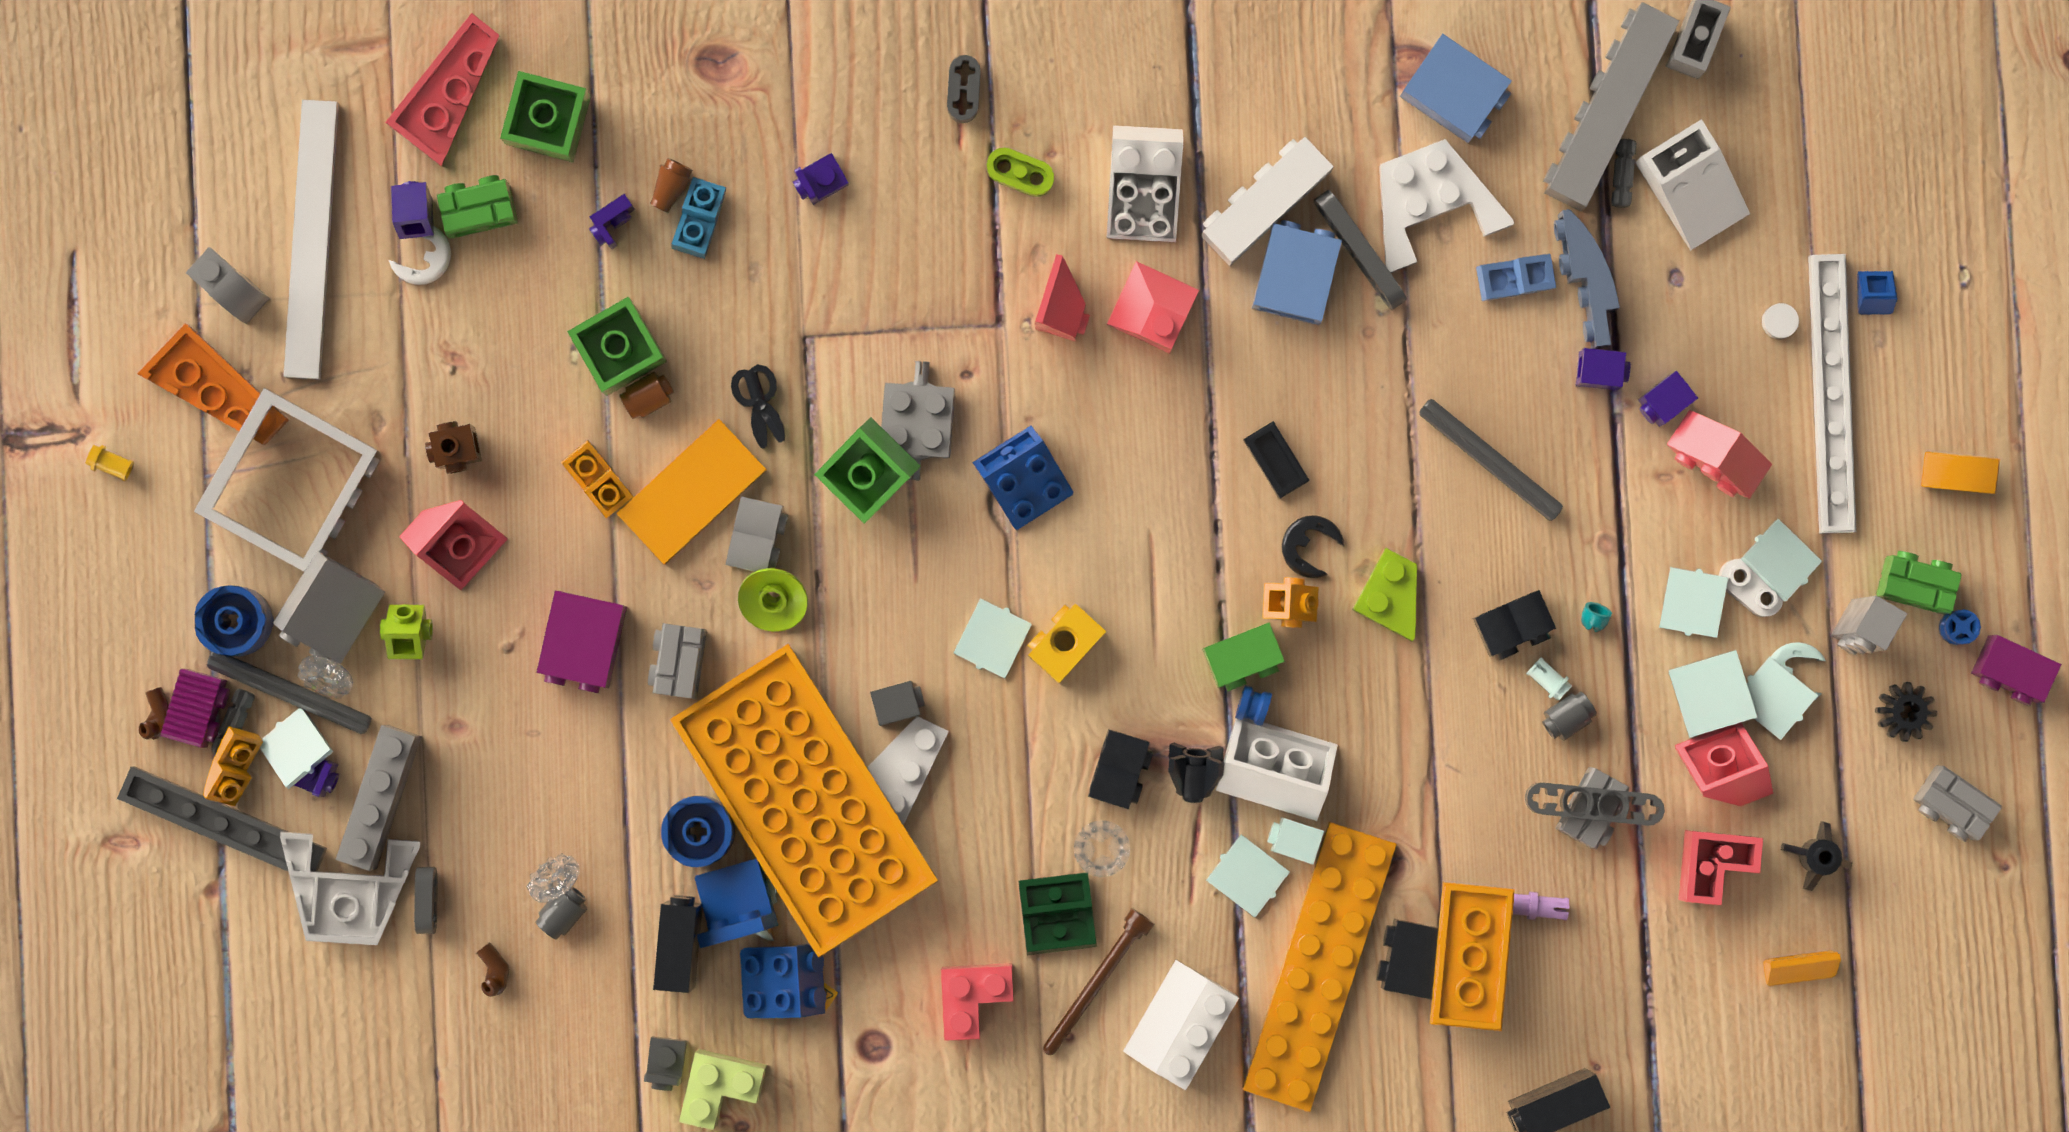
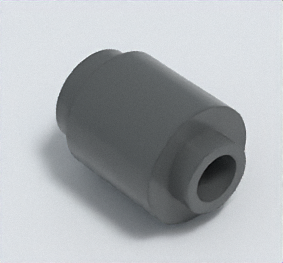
(1569, 716)
(561, 914)

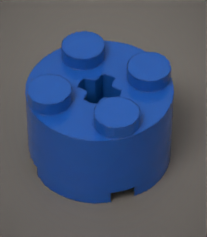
(213, 620)
(683, 845)

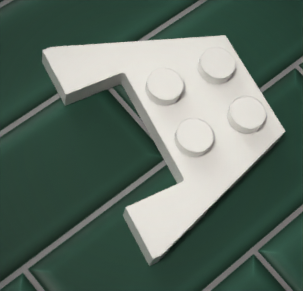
(1426, 186)
(345, 905)

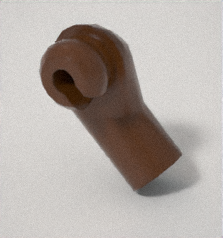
(154, 723)
(497, 971)

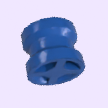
(1966, 627)
(1253, 705)

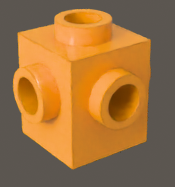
(1291, 602)

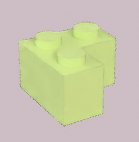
(712, 1079)

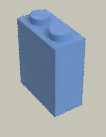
(1457, 89)
(1297, 272)

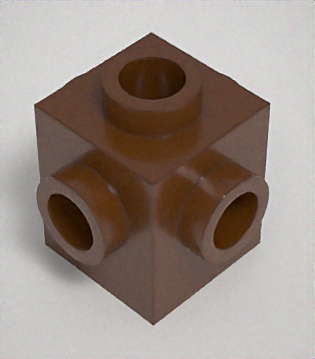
(465, 450)

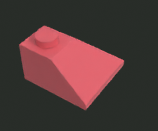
(1062, 304)
(1153, 307)
(453, 541)
(1727, 765)

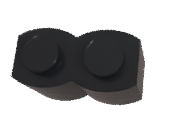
(1514, 624)
(1119, 769)

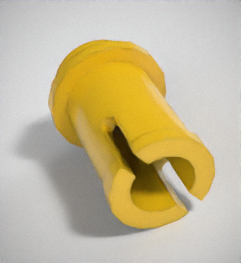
(109, 462)

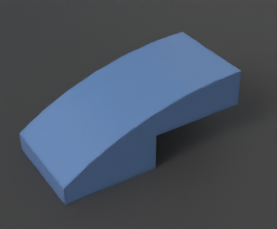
(1516, 277)

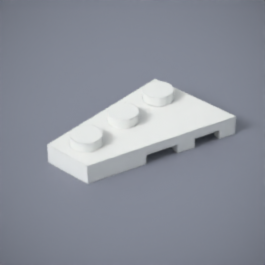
(906, 764)

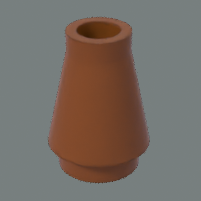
(670, 184)

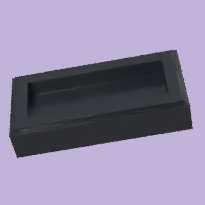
(1276, 460)

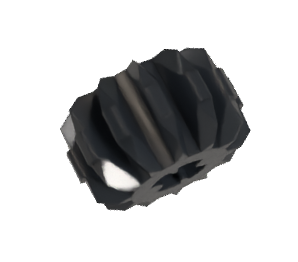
(1895, 705)

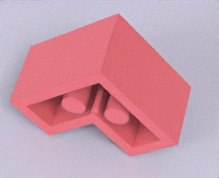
(1720, 454)
(1706, 859)
(963, 991)

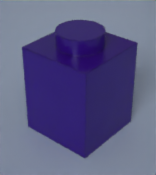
(412, 210)
(1602, 369)
(1666, 399)

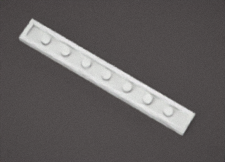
(311, 239)
(1832, 393)

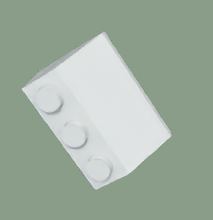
(1277, 768)
(1180, 1024)

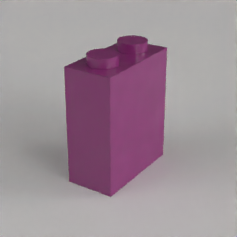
(581, 641)

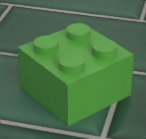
(545, 116)
(617, 346)
(867, 470)

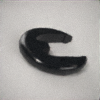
(1296, 536)

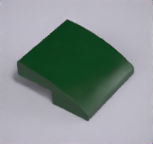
(1057, 913)

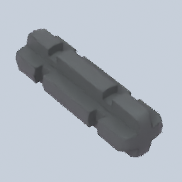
(1623, 173)
(235, 714)

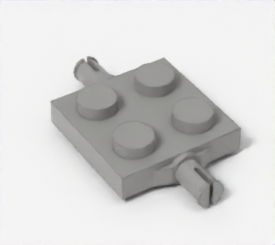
(919, 416)

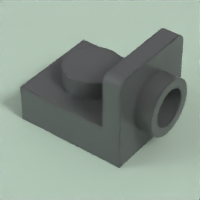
(665, 1063)

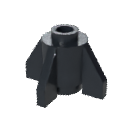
(1195, 771)
(1810, 853)

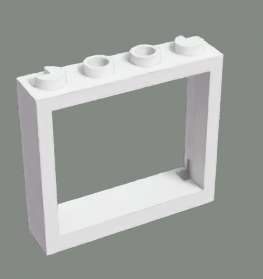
(347, 497)

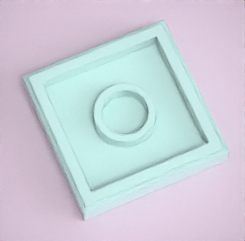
(1712, 693)

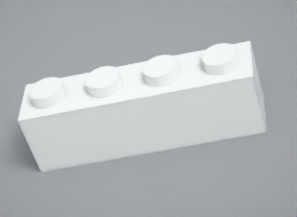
(1266, 201)

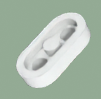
(1750, 590)

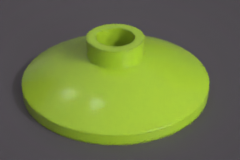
(772, 612)

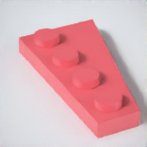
(442, 95)

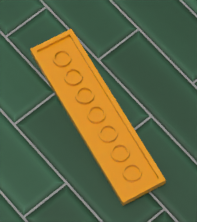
(1319, 967)

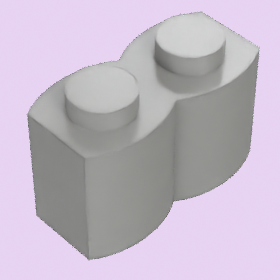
(755, 535)

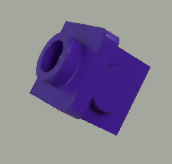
(820, 179)
(613, 214)
(321, 780)

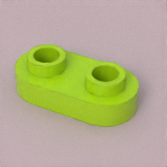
(1021, 170)

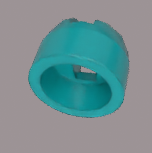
(1595, 616)

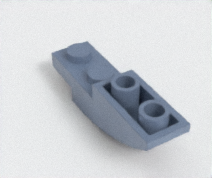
(1585, 263)

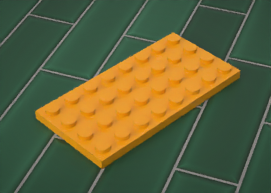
(804, 800)

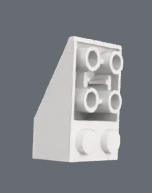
(1144, 183)
(1694, 184)

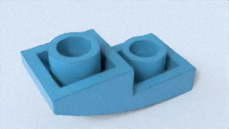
(698, 218)

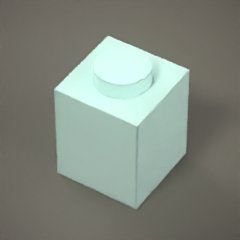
(1295, 840)

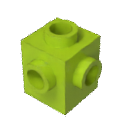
(406, 631)

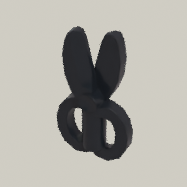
(762, 411)

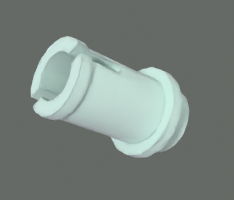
(1549, 679)

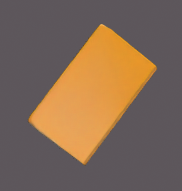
(1801, 967)

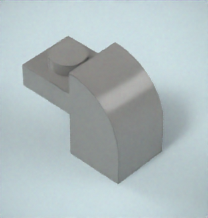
(227, 286)

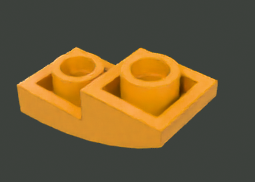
(1960, 472)
(597, 479)
(229, 767)

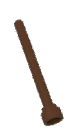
(1135, 927)

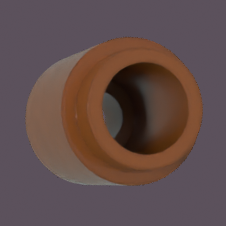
(647, 395)

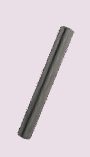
(1491, 459)
(289, 692)

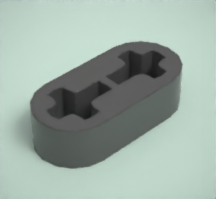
(972, 88)
(426, 900)

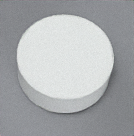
(1780, 321)

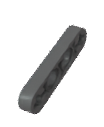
(1360, 249)
(1594, 807)

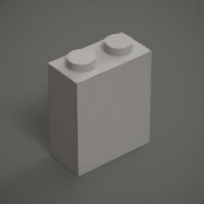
(327, 608)

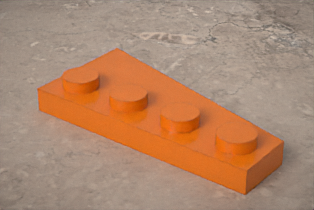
(209, 382)

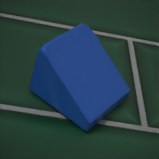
(1876, 292)

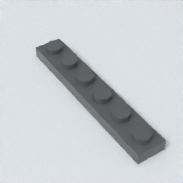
(209, 818)

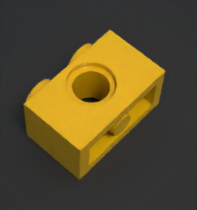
(1085, 633)

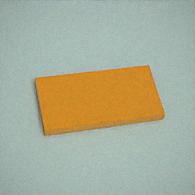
(691, 491)
(1472, 956)

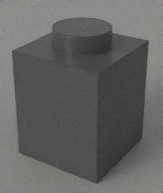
(897, 702)

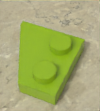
(1391, 595)

